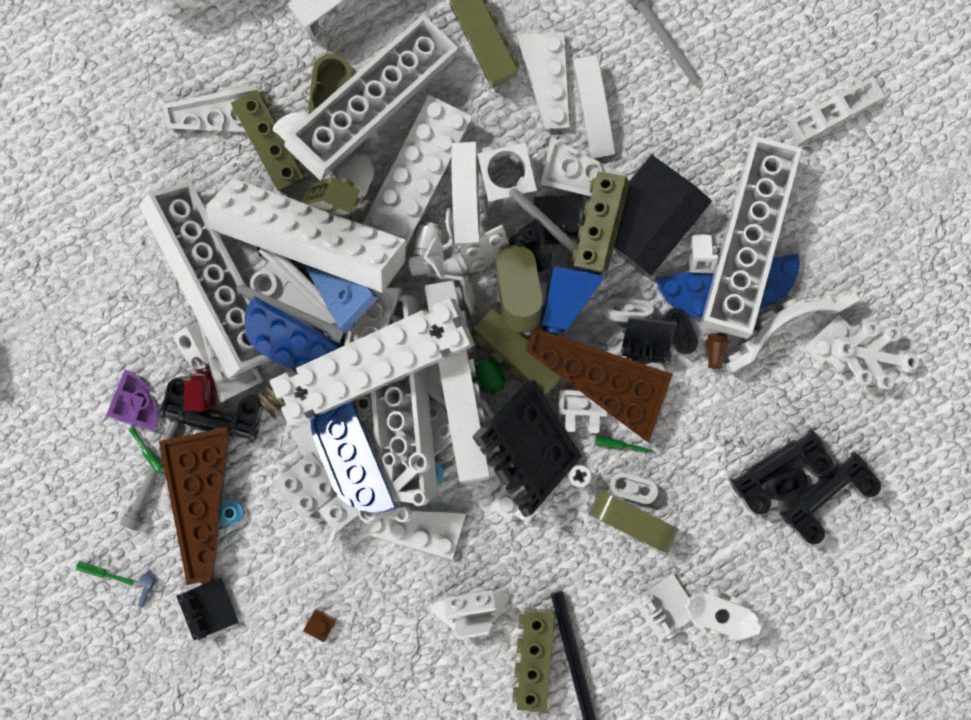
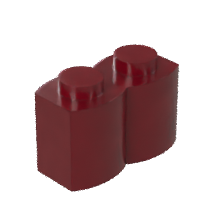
(199, 391)

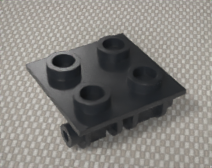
(564, 212)
(533, 238)
(648, 339)
(207, 609)

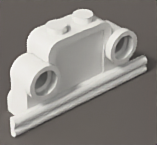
(289, 285)

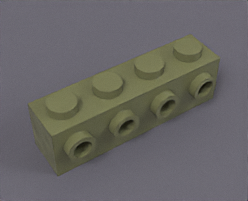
(485, 40)
(269, 145)
(333, 196)
(601, 223)
(508, 349)
(534, 659)

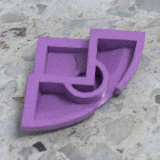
(133, 403)

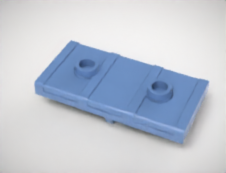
(342, 297)

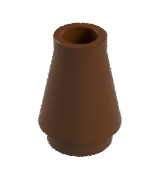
(716, 349)

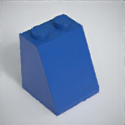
(566, 297)

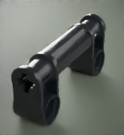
(243, 424)
(779, 462)
(852, 472)

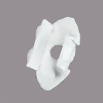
(337, 515)
(471, 613)
(741, 621)

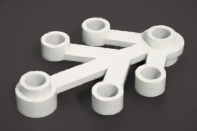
(872, 354)
(395, 487)

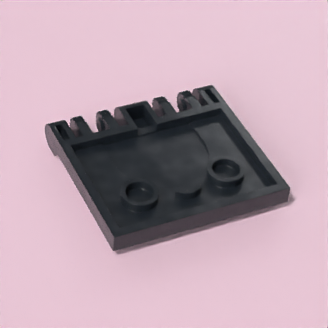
(534, 447)

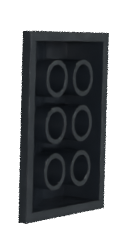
(656, 215)

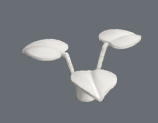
(355, 169)
(434, 260)

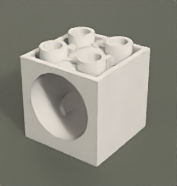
(518, 154)

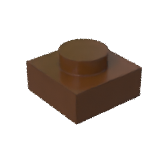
(319, 625)

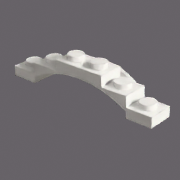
(773, 320)

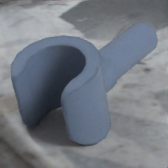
(147, 581)

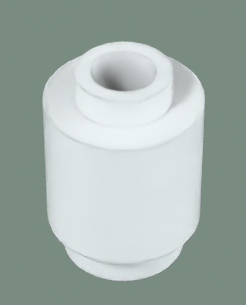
(424, 237)
(454, 266)

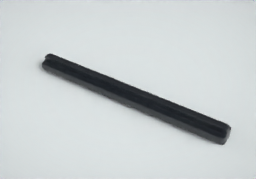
(573, 655)

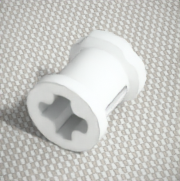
(586, 478)

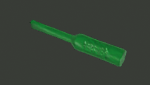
(617, 444)
(147, 452)
(101, 572)

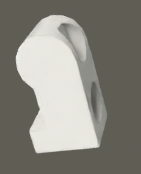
(192, 347)

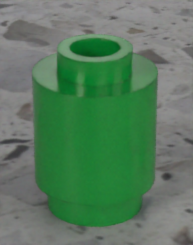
(490, 376)

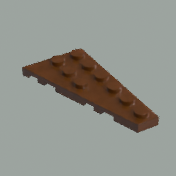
(617, 384)
(195, 485)

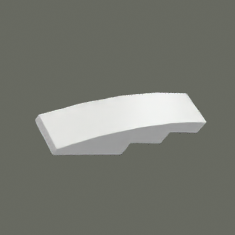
(593, 106)
(835, 110)
(465, 194)

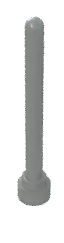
(666, 40)
(543, 219)
(332, 329)
(133, 518)

